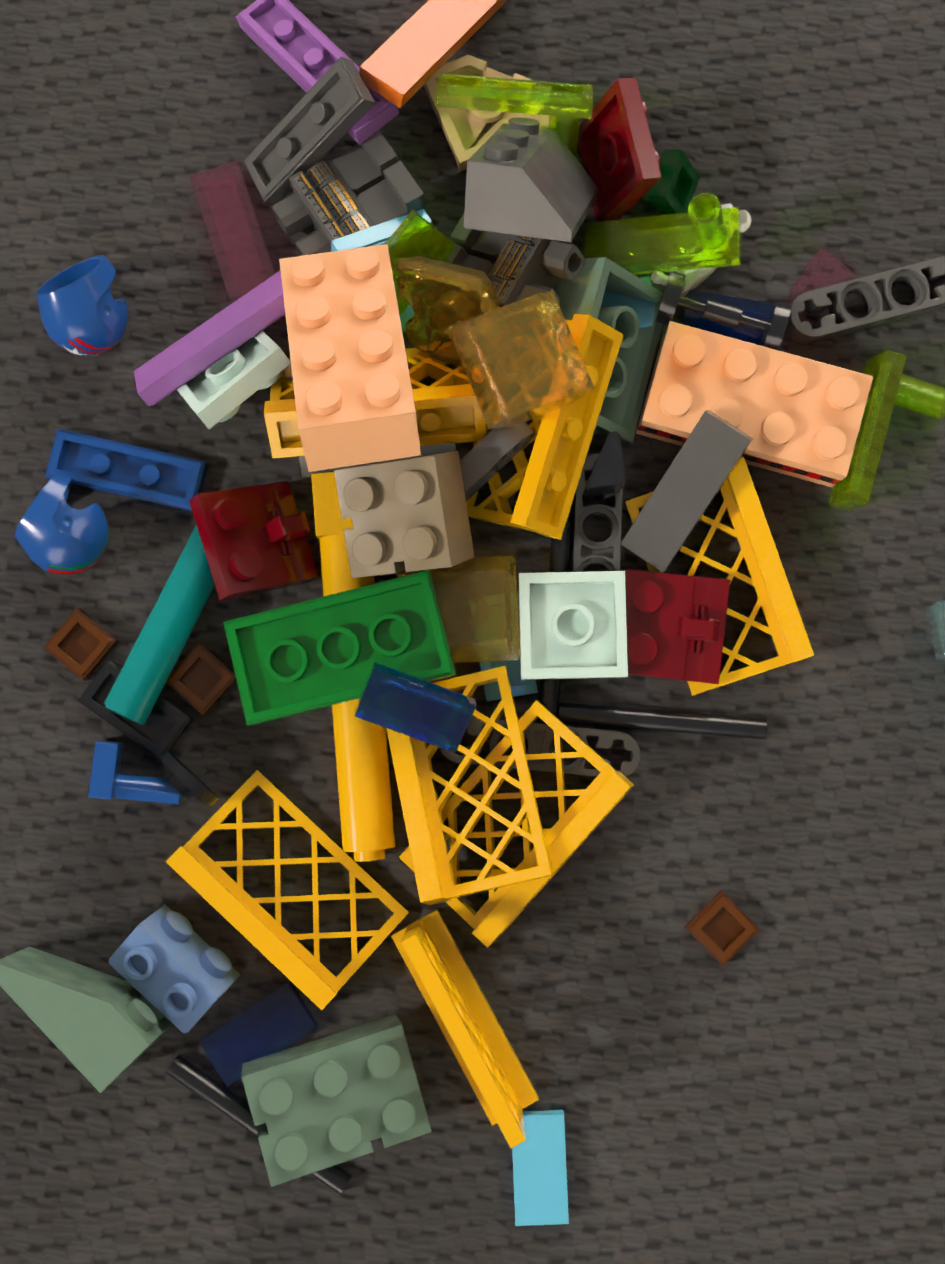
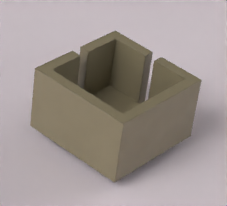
(405, 515)

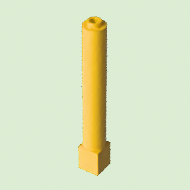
(359, 744)

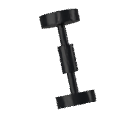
(723, 313)

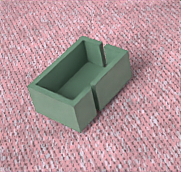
(334, 1098)

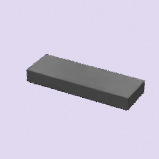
(309, 130)
(686, 490)

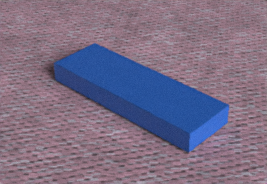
(126, 469)

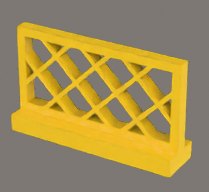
(443, 410)
(560, 445)
(765, 572)
(423, 808)
(561, 840)
(254, 921)
(467, 1023)

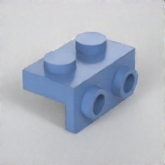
(174, 967)

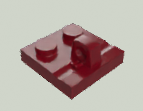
(619, 150)
(253, 539)
(675, 625)

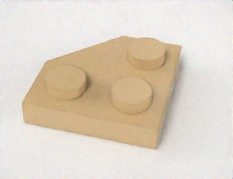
(469, 128)

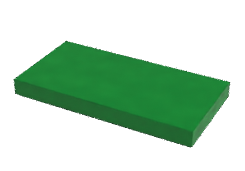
(327, 646)

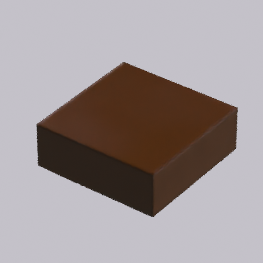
(81, 644)
(201, 678)
(722, 928)

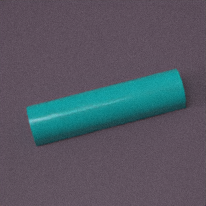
(163, 635)

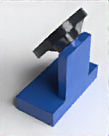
(178, 782)

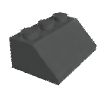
(527, 184)

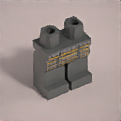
(348, 195)
(515, 263)

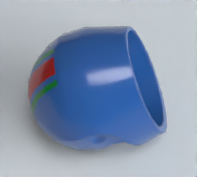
(60, 536)

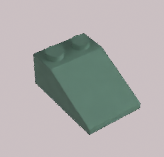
(86, 1013)

